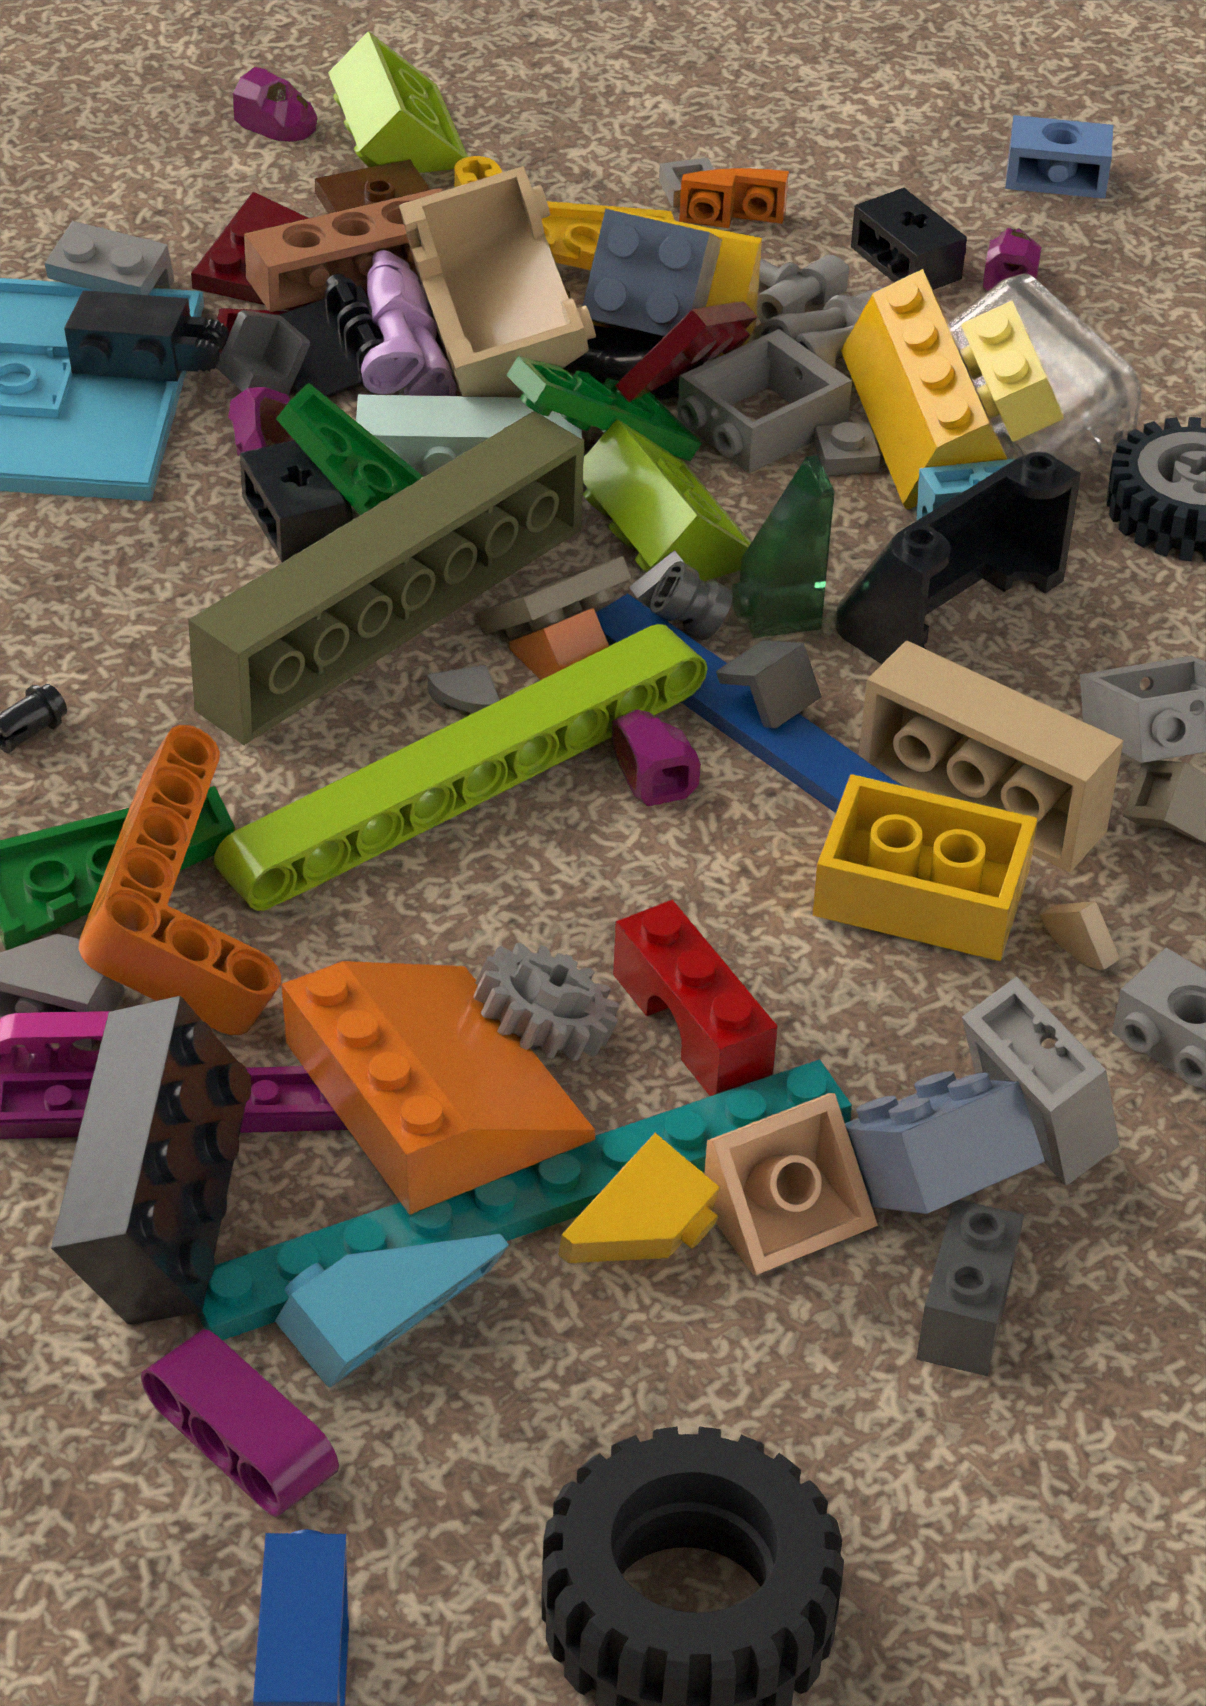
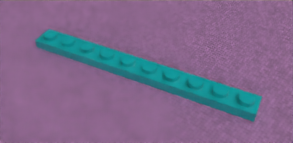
(251, 1287)

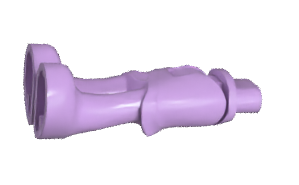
(409, 332)

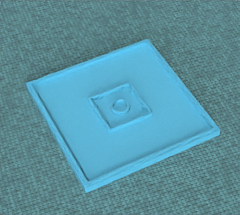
(70, 428)

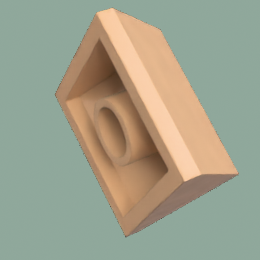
(788, 1185)

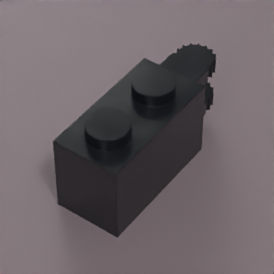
(140, 337)

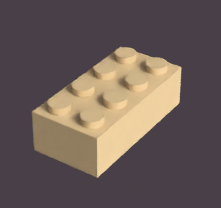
(990, 746)

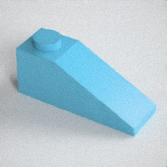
(375, 1297)

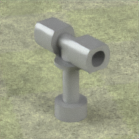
(794, 287)

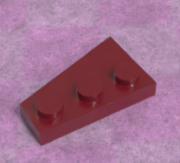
(691, 342)

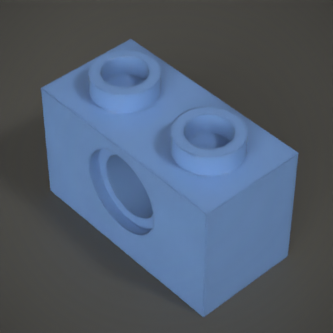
(1059, 156)

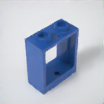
(303, 1621)

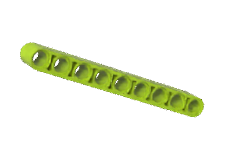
(456, 768)

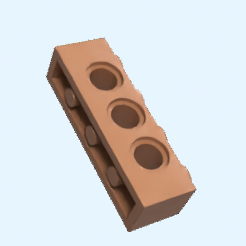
(295, 259)

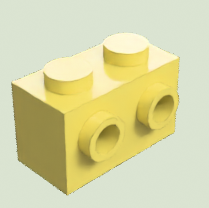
(1012, 372)

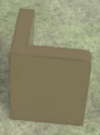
(1171, 798)

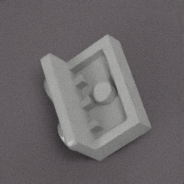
(109, 261)

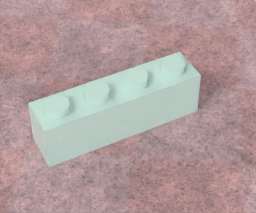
(440, 428)

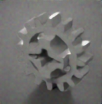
(546, 1001)

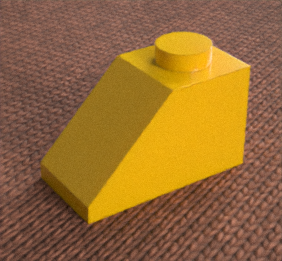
(644, 1210)

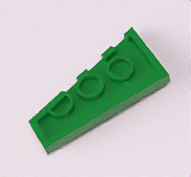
(590, 403)
(57, 870)

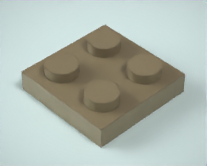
(555, 599)

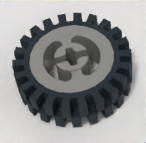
(1161, 487)

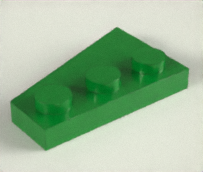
(345, 451)

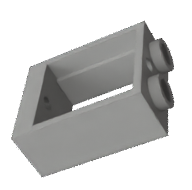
(773, 361)
(1156, 721)
(1061, 1085)

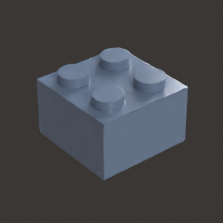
(649, 273)
(942, 1141)

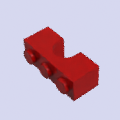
(720, 1023)

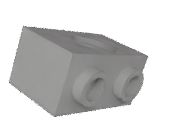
(1166, 1015)

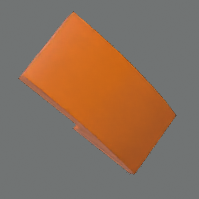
(743, 193)

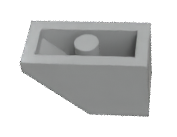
(54, 978)

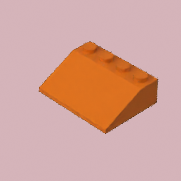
(426, 1077)

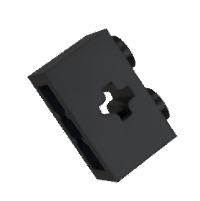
(905, 236)
(291, 497)

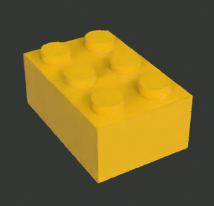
(924, 867)

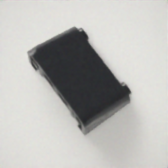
(996, 531)

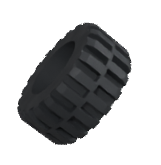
(703, 1497)

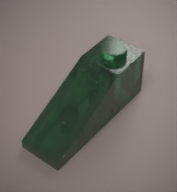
(788, 559)

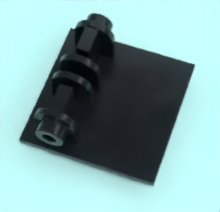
(338, 335)

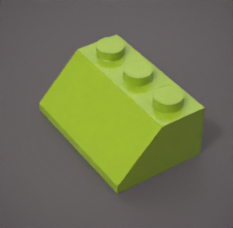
(394, 109)
(659, 505)

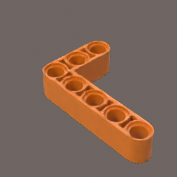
(132, 928)

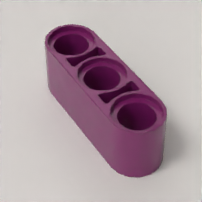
(240, 1422)

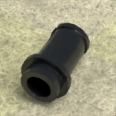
(36, 711)

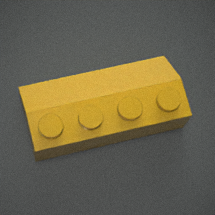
(916, 385)

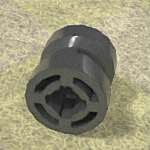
(691, 600)

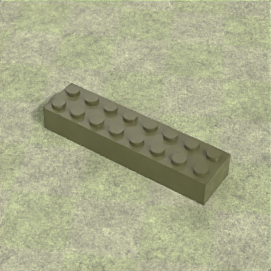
(385, 577)

